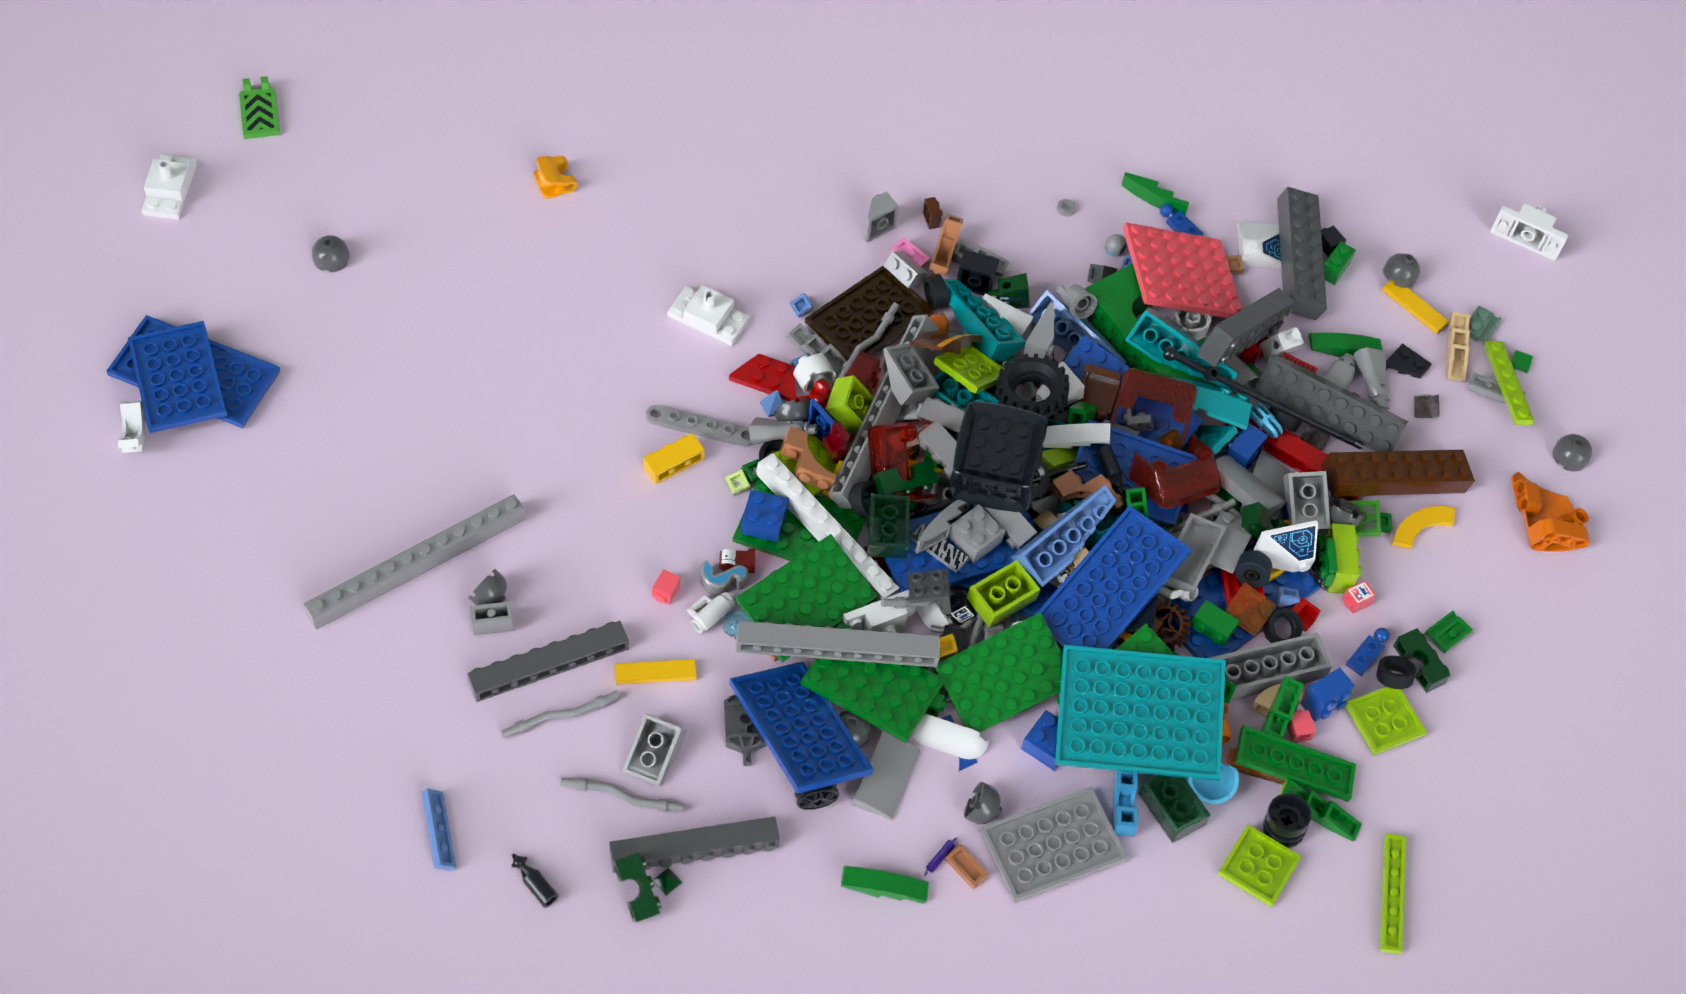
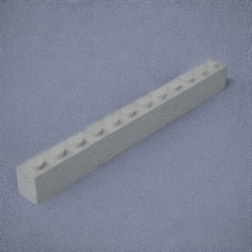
(882, 411)
(414, 561)

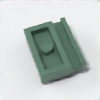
(1482, 324)

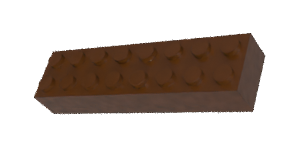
(1397, 472)

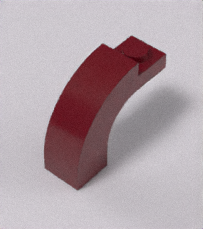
(838, 442)

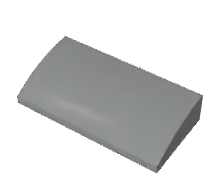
(1271, 474)
(1246, 486)
(1203, 538)
(891, 770)

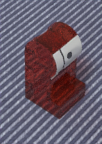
(730, 558)

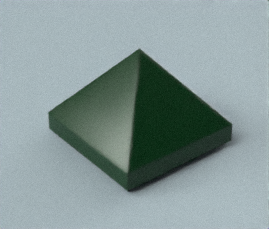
(667, 881)

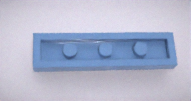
(438, 829)

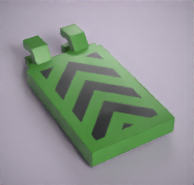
(259, 110)

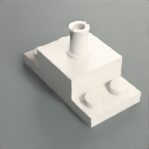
(168, 186)
(1530, 229)
(709, 313)
(880, 618)

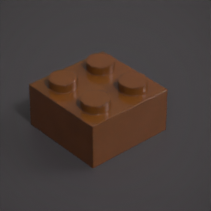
(932, 213)

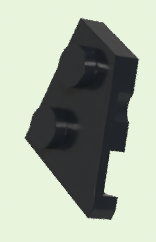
(1408, 362)

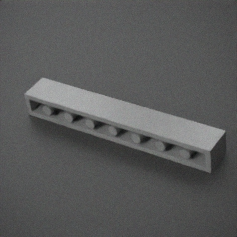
(942, 447)

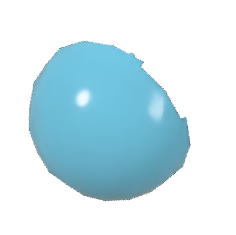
(1216, 791)

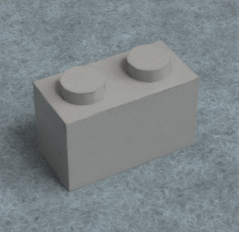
(905, 269)
(492, 618)

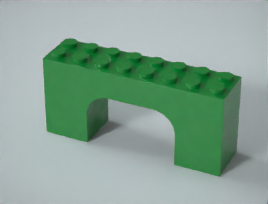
(1115, 316)

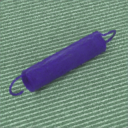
(940, 856)

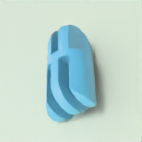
(1265, 420)

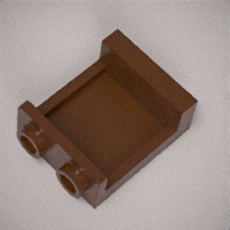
(1100, 390)

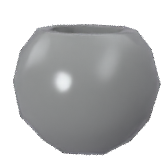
(1116, 244)

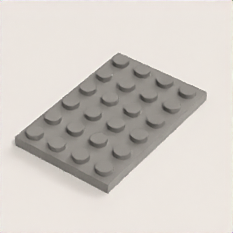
(1053, 844)

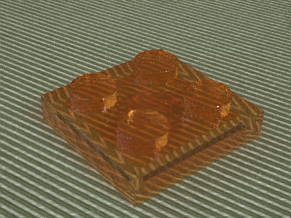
(1250, 608)

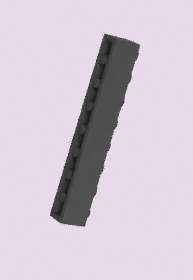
(548, 660)
(700, 843)

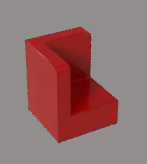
(1307, 612)

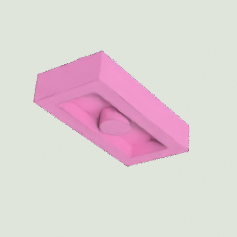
(912, 251)

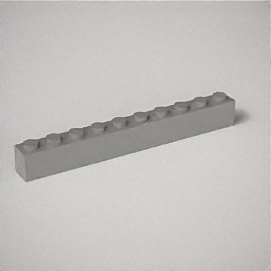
(838, 643)

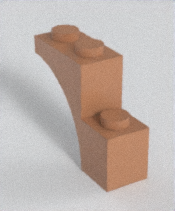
(946, 244)
(807, 468)
(1070, 487)

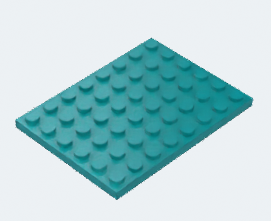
(1141, 712)

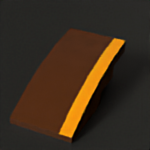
(945, 340)

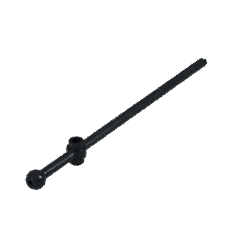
(1171, 354)
(921, 509)

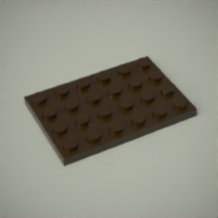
(860, 309)

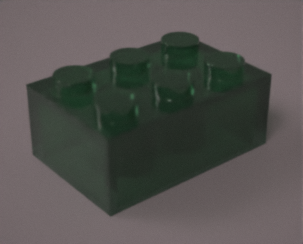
(888, 526)
(1174, 805)

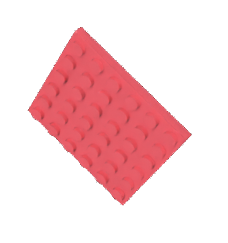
(1182, 271)

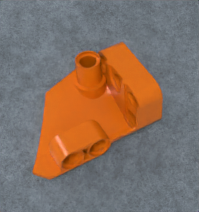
(1549, 518)

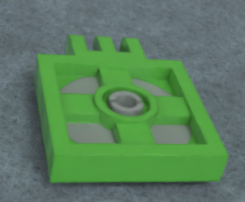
(1370, 523)

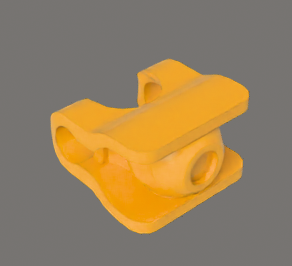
(549, 178)

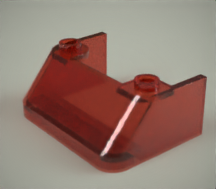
(1158, 388)
(889, 451)
(1178, 484)

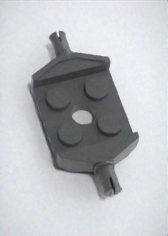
(740, 736)

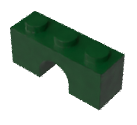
(922, 476)
(1256, 519)
(1415, 645)
(645, 904)

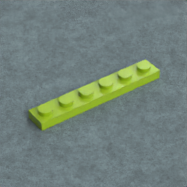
(1508, 383)
(1392, 894)

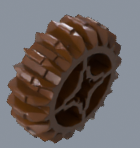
(1172, 612)

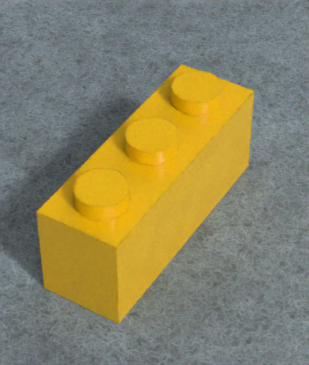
(673, 458)

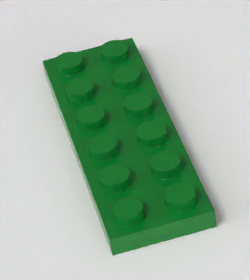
(1296, 763)

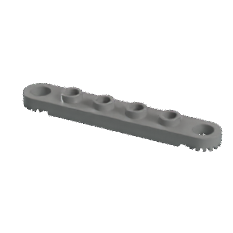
(698, 425)

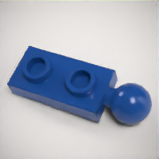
(1179, 221)
(1368, 651)

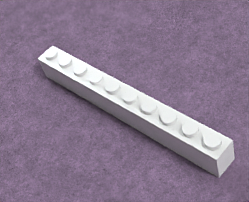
(821, 522)

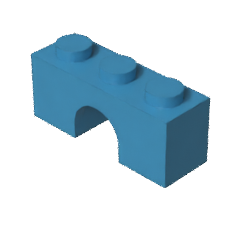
(1124, 810)

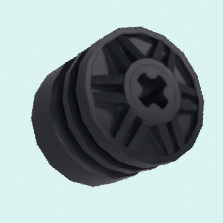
(817, 798)
(1289, 811)

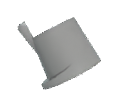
(1076, 301)

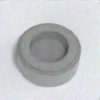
(1066, 207)

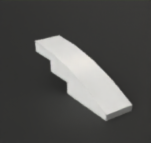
(1077, 435)

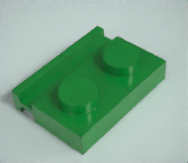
(1328, 562)
(1448, 632)

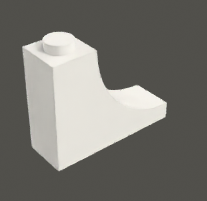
(1018, 319)

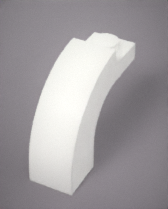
(132, 426)

